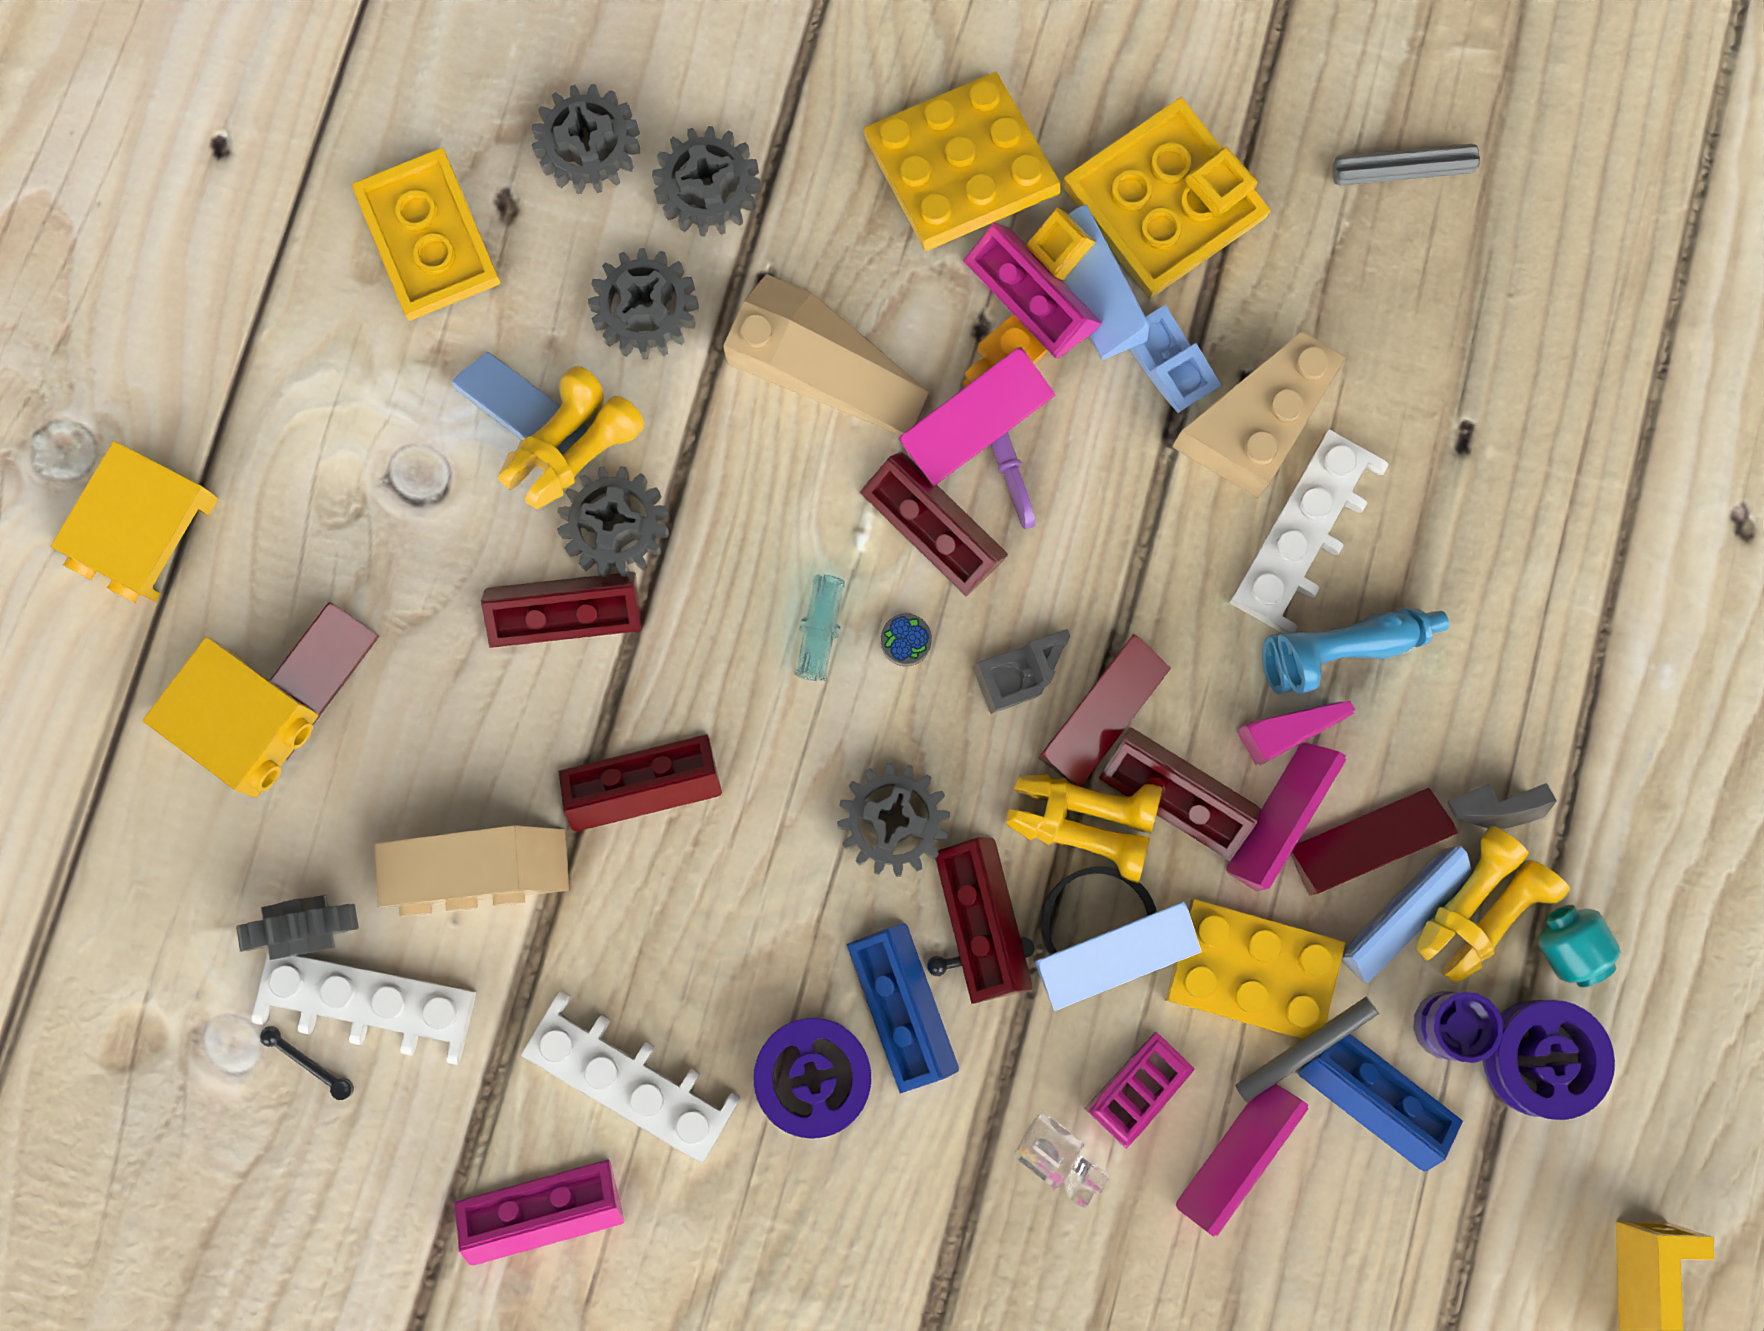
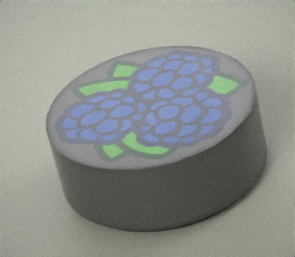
(906, 640)

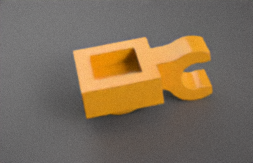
(1002, 342)

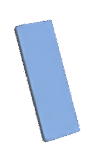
(1106, 293)
(509, 399)
(1407, 913)
(1118, 956)

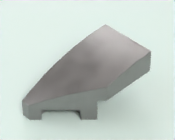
(1021, 672)
(1485, 810)

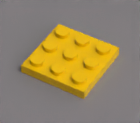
(961, 161)
(1148, 208)

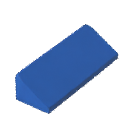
(903, 1008)
(1384, 1101)

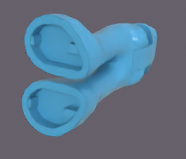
(1296, 658)

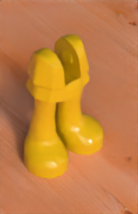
(581, 400)
(1132, 811)
(1530, 884)

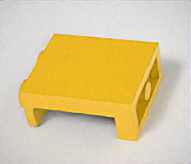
(129, 522)
(231, 719)
(1651, 1272)

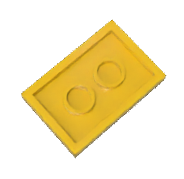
(425, 234)
(1257, 971)

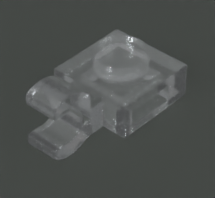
(1055, 1158)

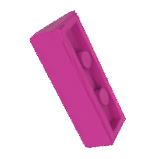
(1031, 290)
(977, 416)
(1286, 815)
(1241, 1158)
(538, 1213)

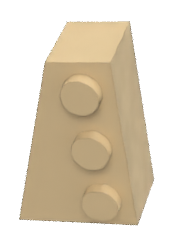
(1262, 416)
(470, 867)

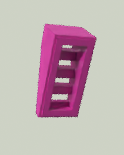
(1280, 733)
(1155, 1102)

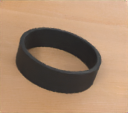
(1138, 888)

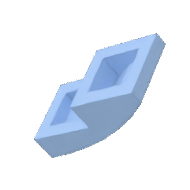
(1173, 364)

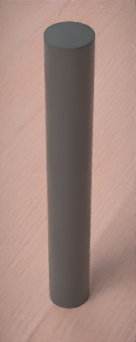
(1307, 1049)

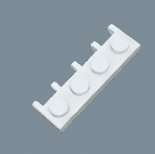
(1304, 529)
(366, 1000)
(627, 1082)

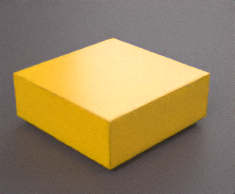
(1221, 181)
(1060, 243)

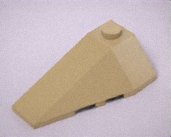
(811, 350)

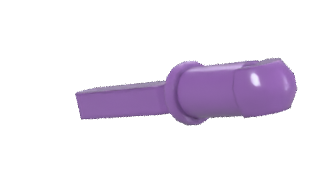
(1009, 467)

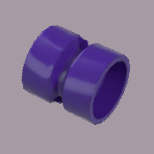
(1458, 1026)

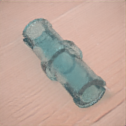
(819, 627)

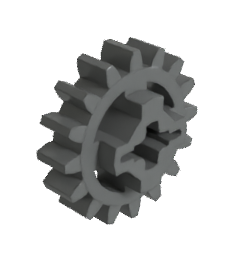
(563, 135)
(685, 187)
(647, 282)
(616, 501)
(870, 812)
(297, 927)

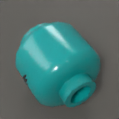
(1579, 946)

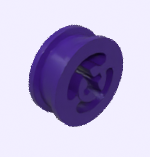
(1553, 1097)
(822, 1119)

